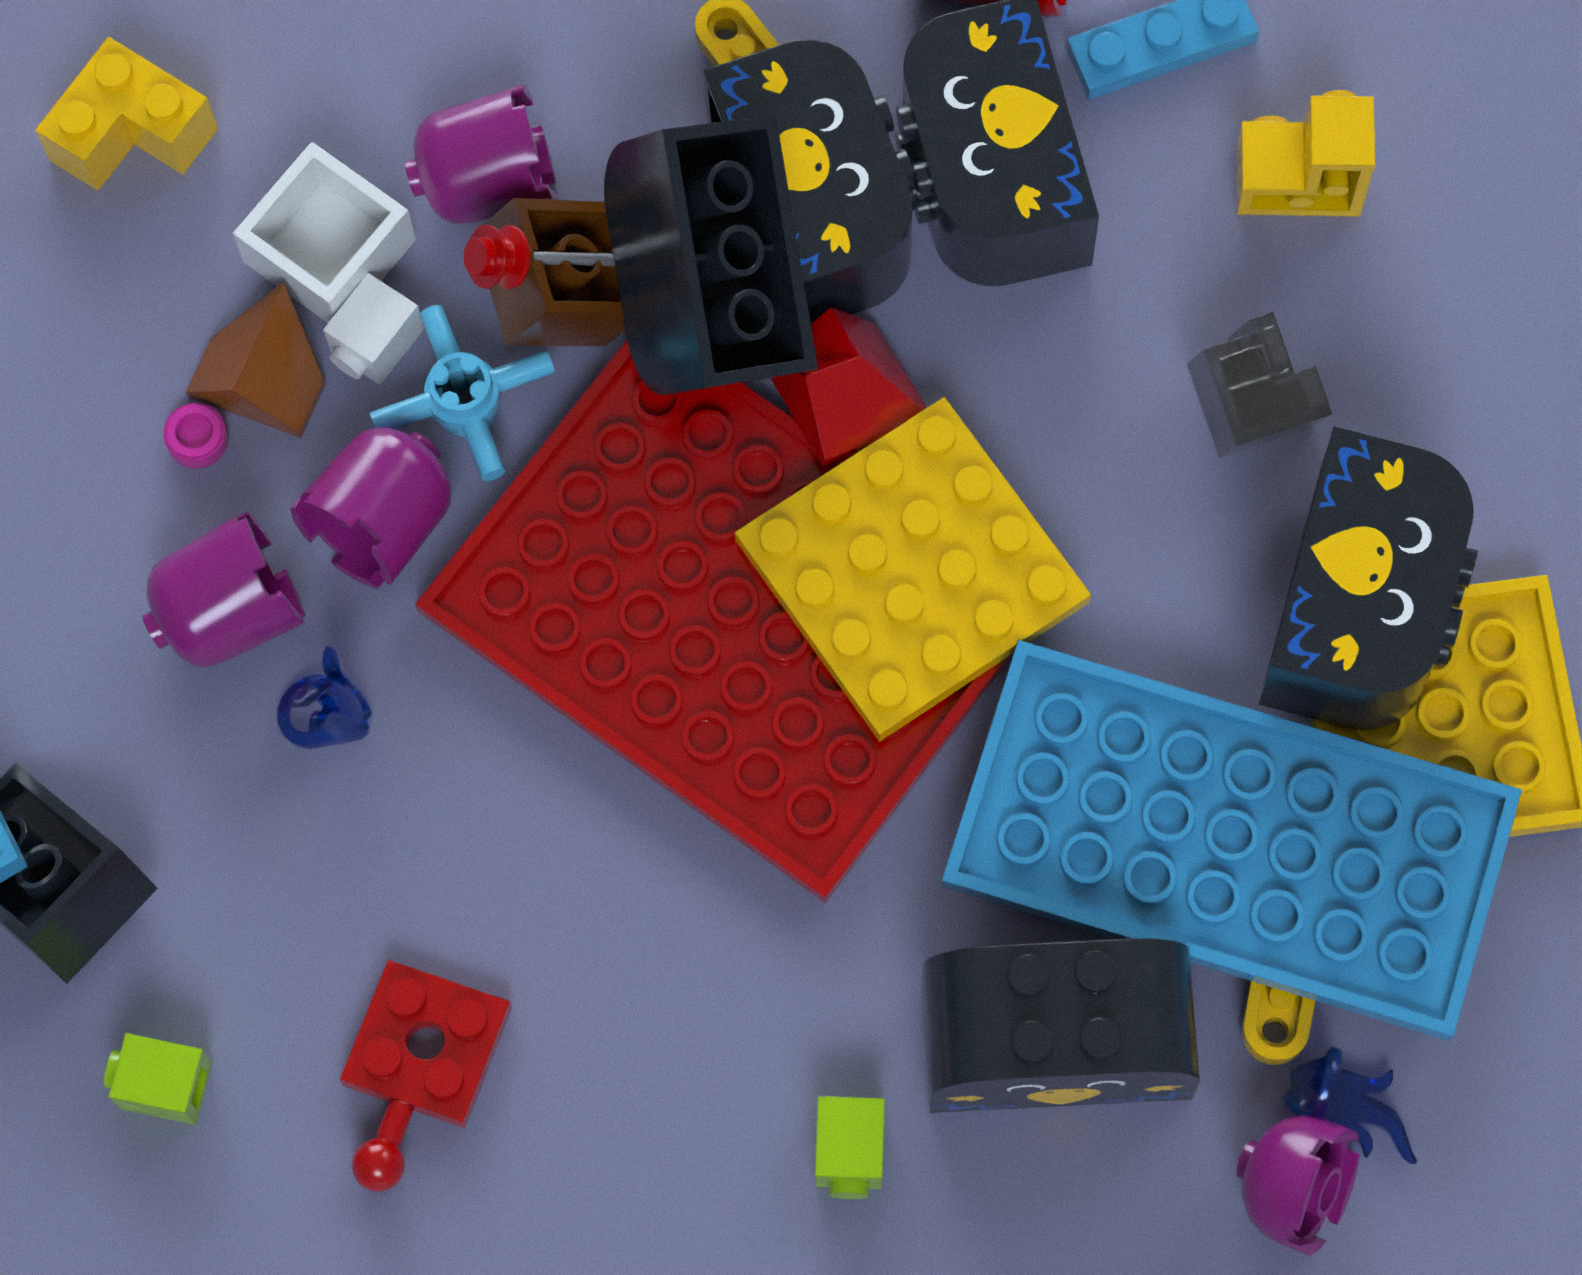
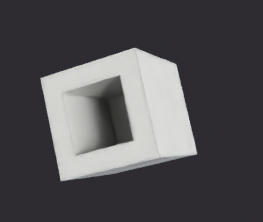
(372, 330)

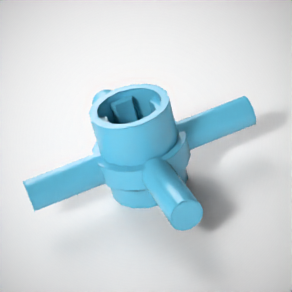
(452, 373)

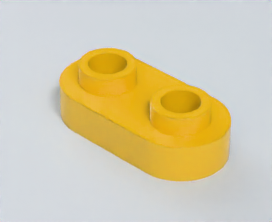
(733, 15)
(1281, 1007)

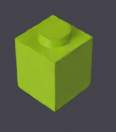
(158, 1078)
(849, 1145)

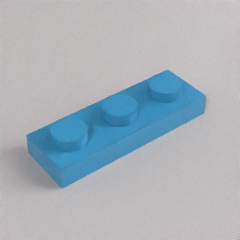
(1158, 42)

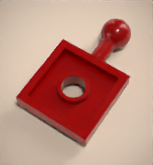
(436, 1086)

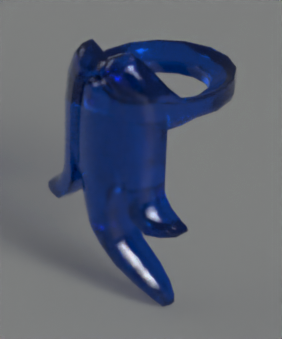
(343, 707)
(1340, 1096)

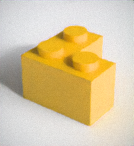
(123, 104)
(1309, 164)

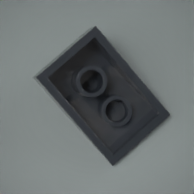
(75, 880)

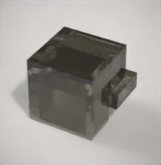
(1251, 388)

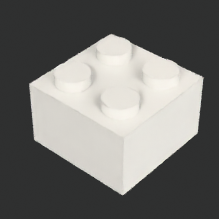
(323, 232)

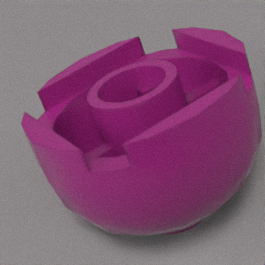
(1297, 1179)

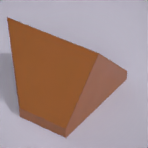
(262, 367)

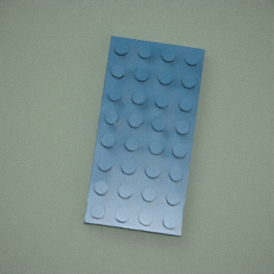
(1235, 836)

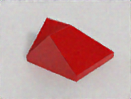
(854, 392)

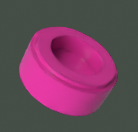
(195, 435)

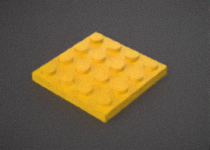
(912, 568)
(1500, 706)

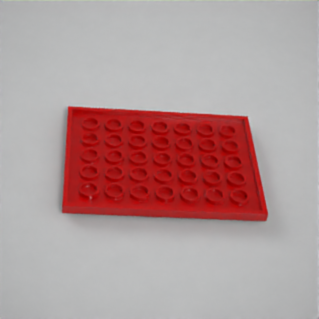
(644, 623)

